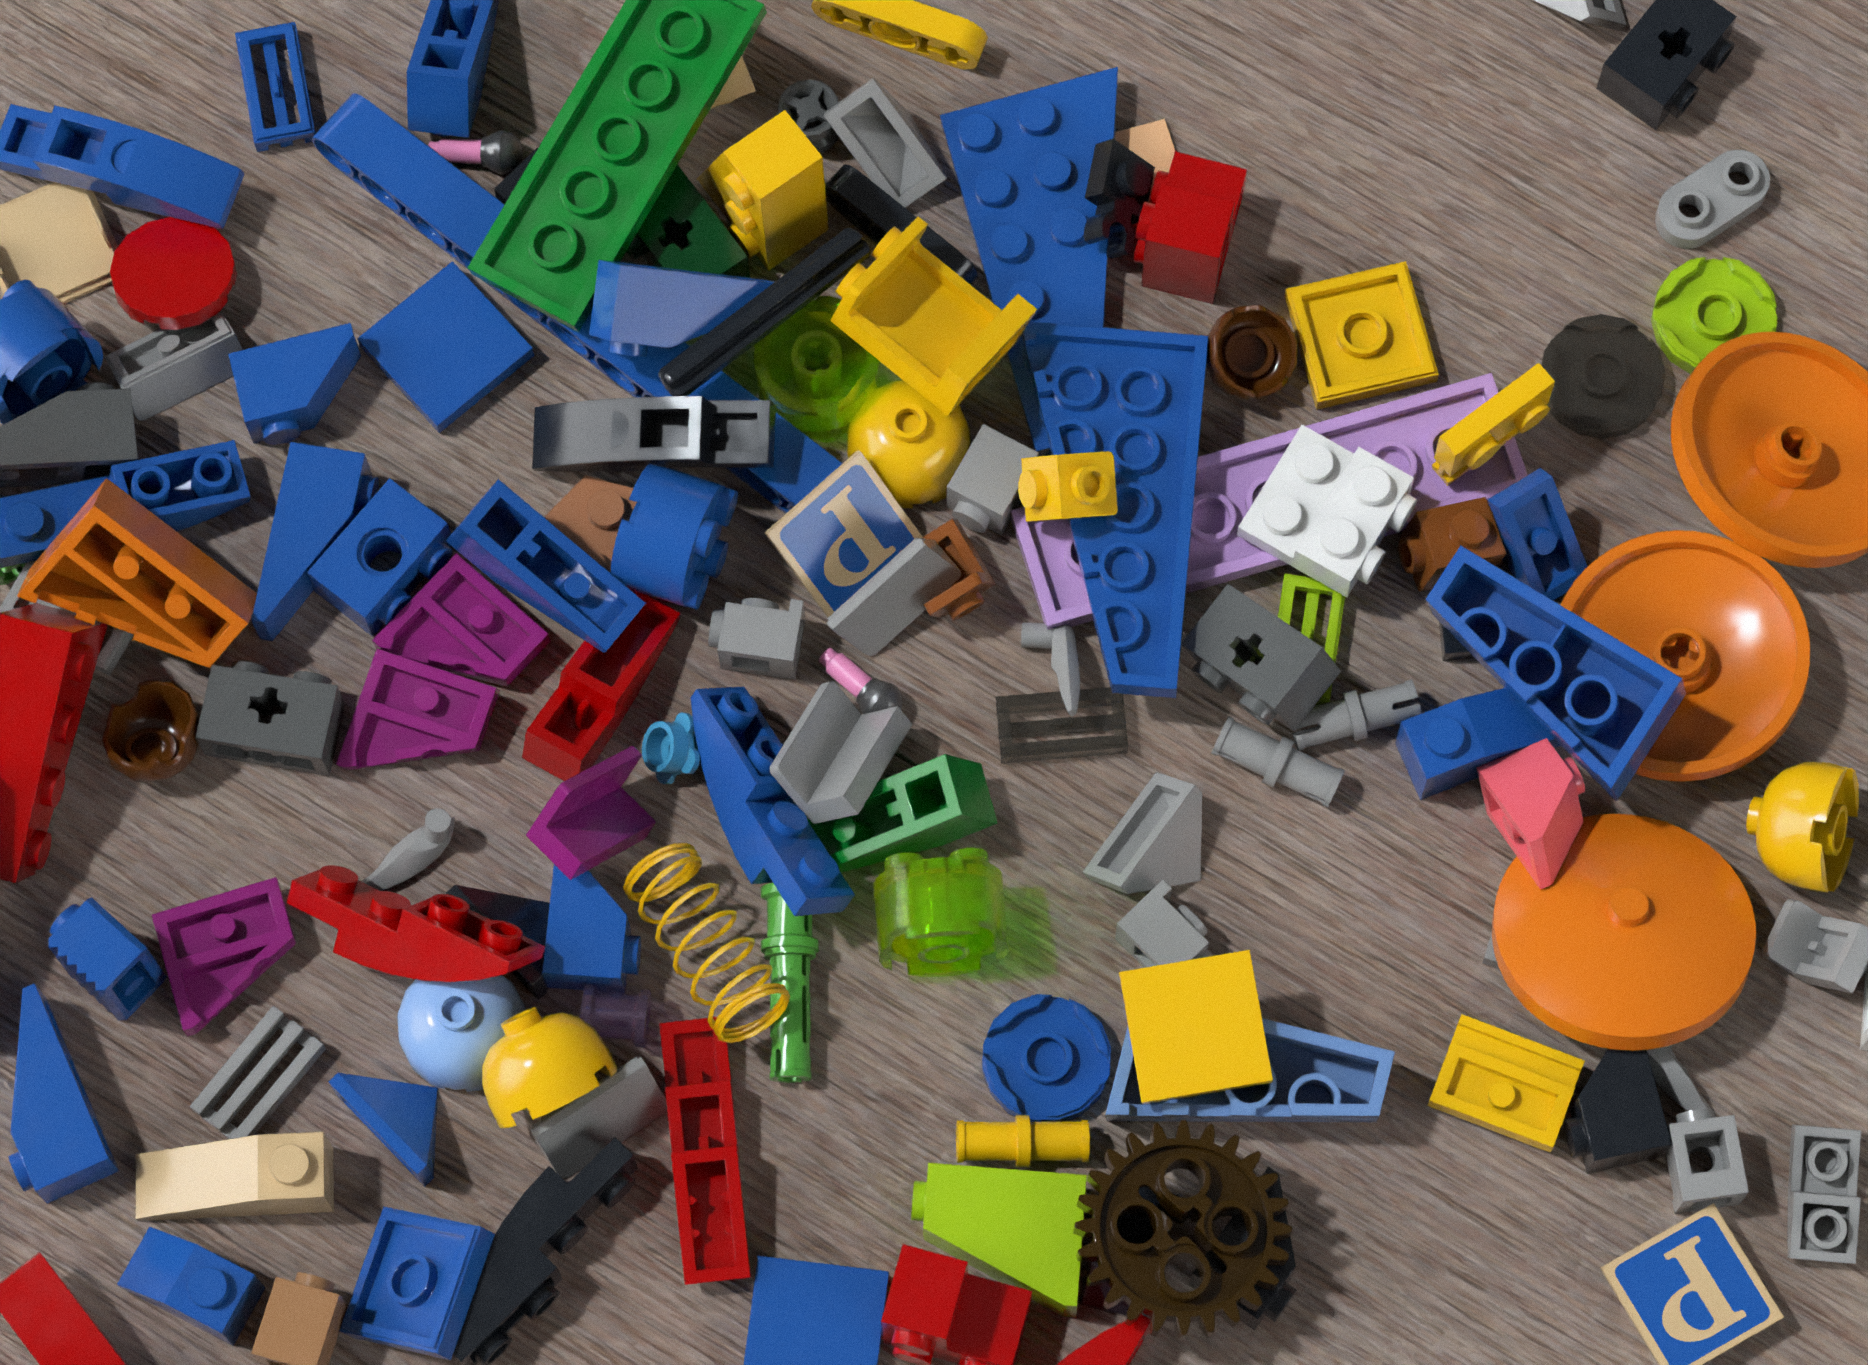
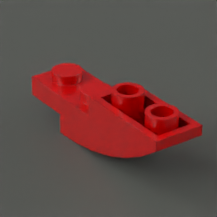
(418, 941)

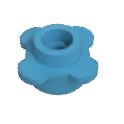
(671, 748)

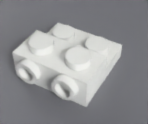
(1329, 510)

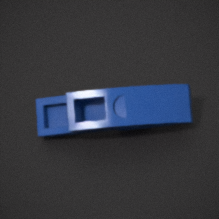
(120, 161)
(174, 486)
(754, 810)

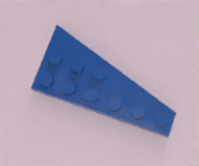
(1024, 192)
(1144, 405)

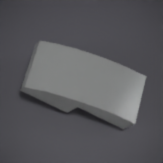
(1823, 1194)

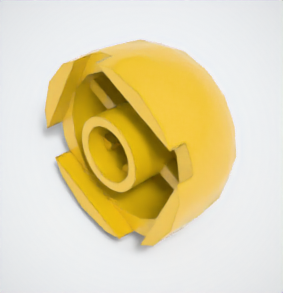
(909, 442)
(1804, 824)
(542, 1064)

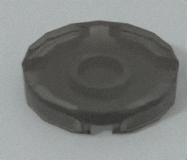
(1603, 376)

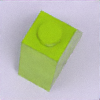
(1007, 1226)

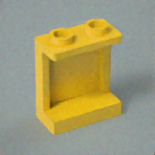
(926, 319)

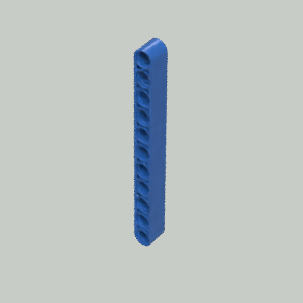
(457, 218)

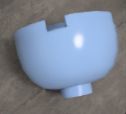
(452, 1026)

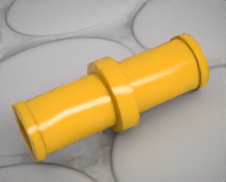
(1023, 1141)

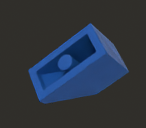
(292, 381)
(587, 937)
(192, 1284)

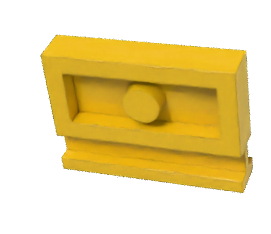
(1493, 424)
(1506, 1083)

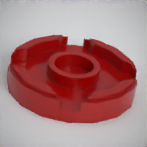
(173, 273)

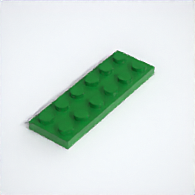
(613, 150)

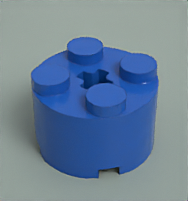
(40, 350)
(673, 536)

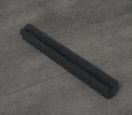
(764, 313)

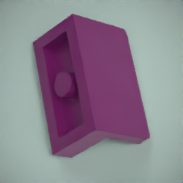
(591, 817)

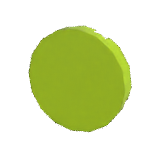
(1709, 305)

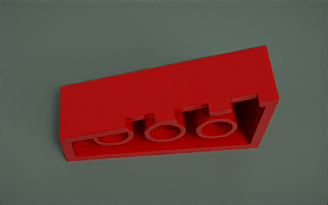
(43, 691)

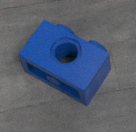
(387, 523)

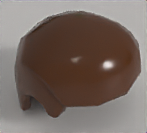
(1251, 352)
(152, 732)

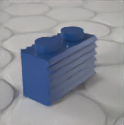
(105, 958)

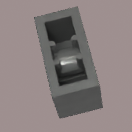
(1291, 666)
(295, 740)

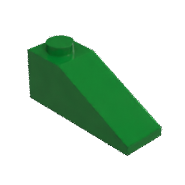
(912, 813)

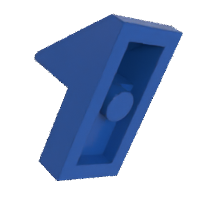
(1538, 535)

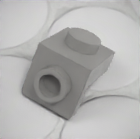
(1818, 947)

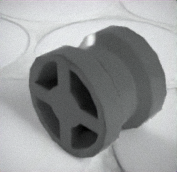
(807, 103)

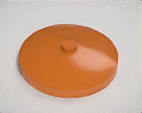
(1778, 447)
(1717, 624)
(1631, 939)

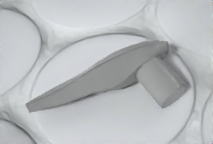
(1063, 658)
(414, 851)
(1674, 1079)

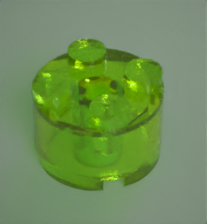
(821, 400)
(940, 912)

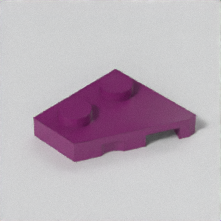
(464, 628)
(415, 714)
(221, 947)

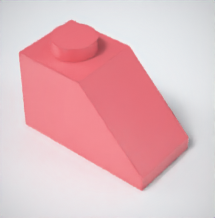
(1535, 806)

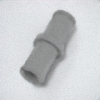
(1357, 715)
(1278, 761)

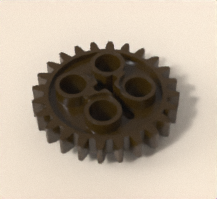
(1226, 1189)

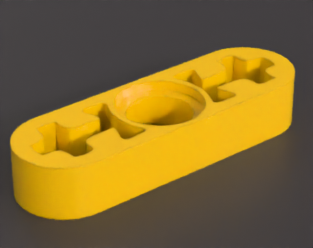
(909, 27)

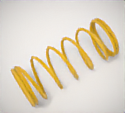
(736, 1001)

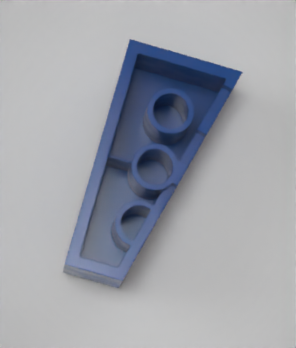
(1570, 675)

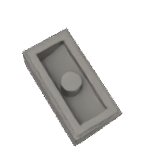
(174, 364)
(894, 596)
(586, 1125)

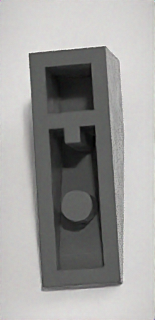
(69, 438)

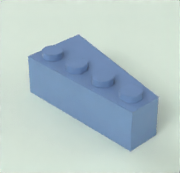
(1312, 1076)

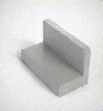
(837, 754)

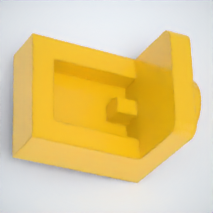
(1068, 486)

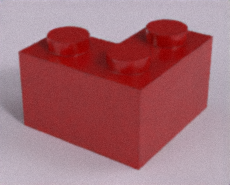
(1189, 226)
(951, 1314)

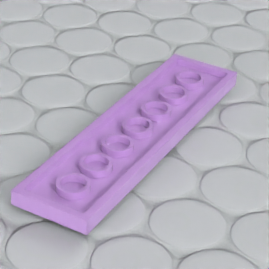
(1231, 479)

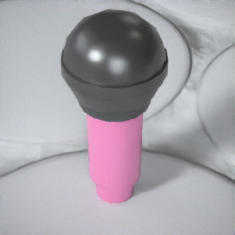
(498, 151)
(869, 692)

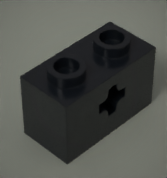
(1643, 77)

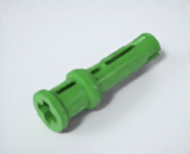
(789, 950)

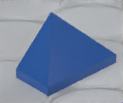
(398, 1115)

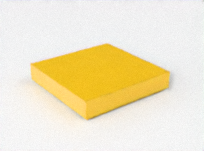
(1361, 335)
(1195, 1027)

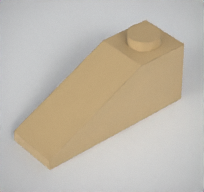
(237, 1178)

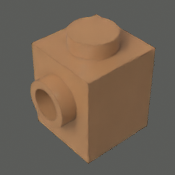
(300, 1322)

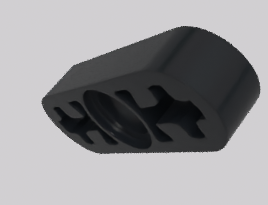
(877, 213)

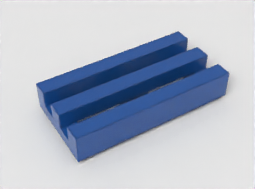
(284, 132)

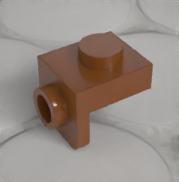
(1437, 534)
(964, 594)

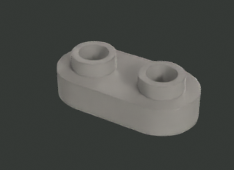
(1716, 198)

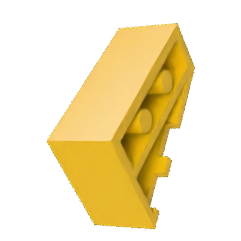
(770, 190)

